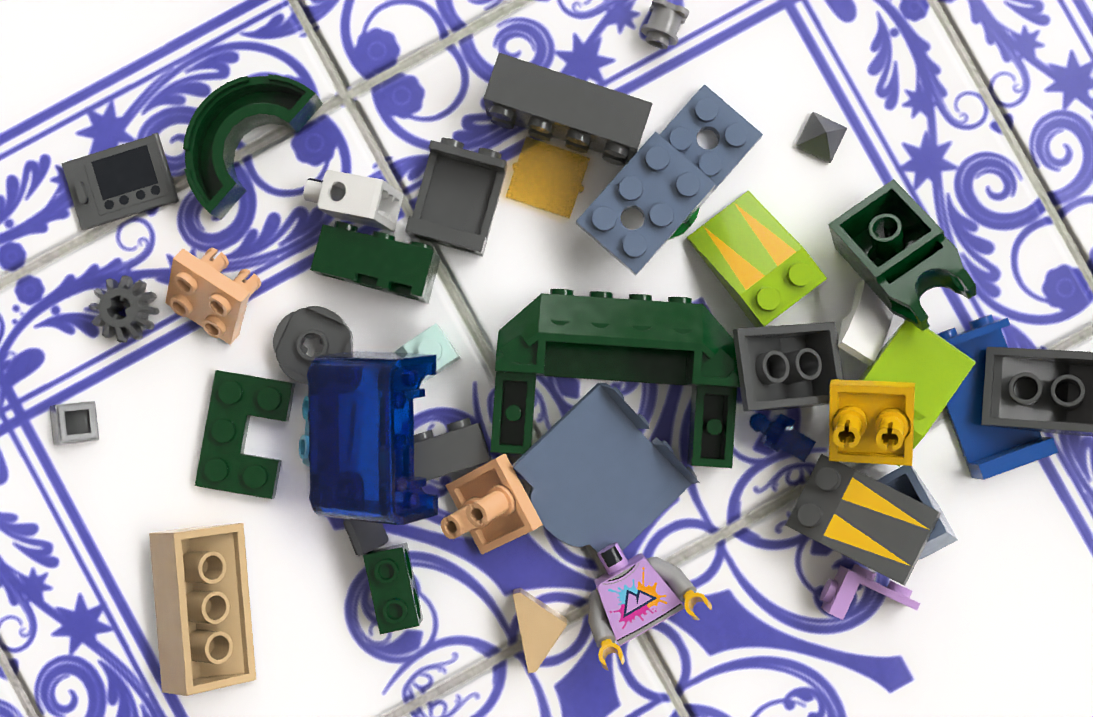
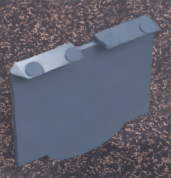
(600, 475)

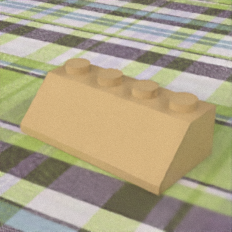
(202, 608)

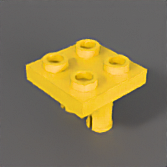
(871, 422)

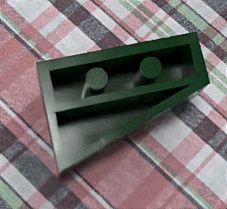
(376, 261)

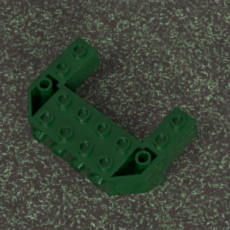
(618, 342)

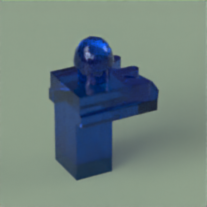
(780, 435)

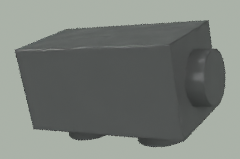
(449, 452)

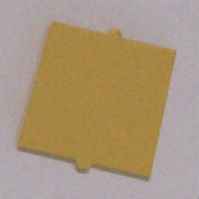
(547, 177)

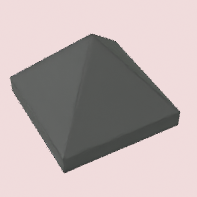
(821, 137)

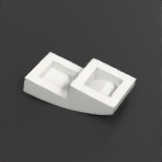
(865, 326)

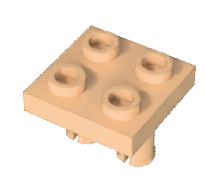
(208, 296)
(490, 506)

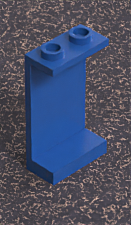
(987, 448)

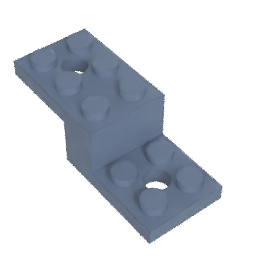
(669, 179)

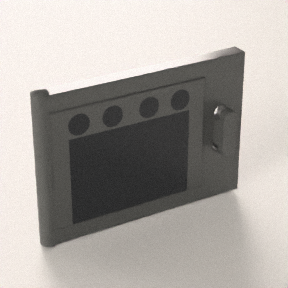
(120, 182)

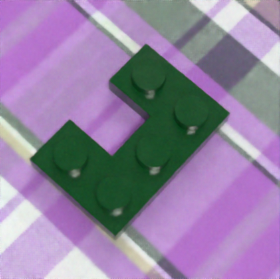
(222, 454)

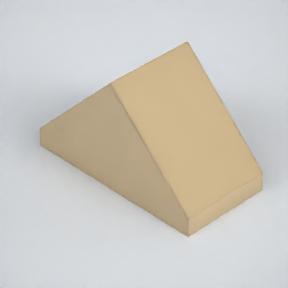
(538, 626)

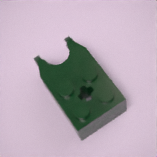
(899, 252)

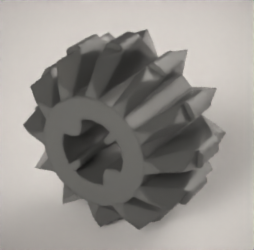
(112, 304)

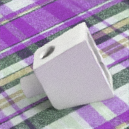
(356, 199)

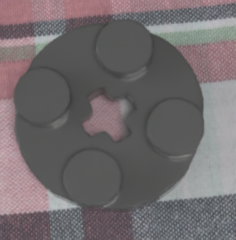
(304, 324)

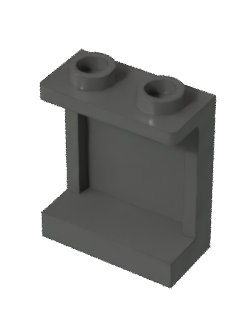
(458, 196)

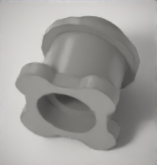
(664, 23)

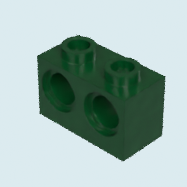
(393, 588)

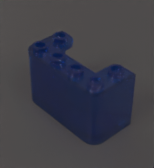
(366, 436)

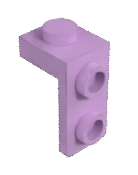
(840, 592)

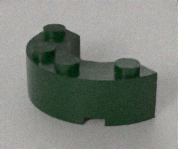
(223, 122)

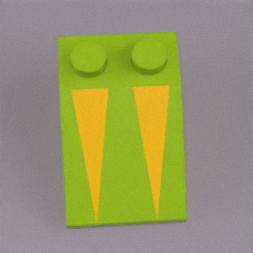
(756, 259)

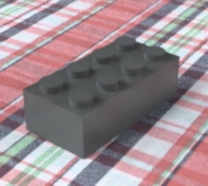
(565, 109)

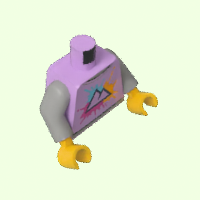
(635, 598)

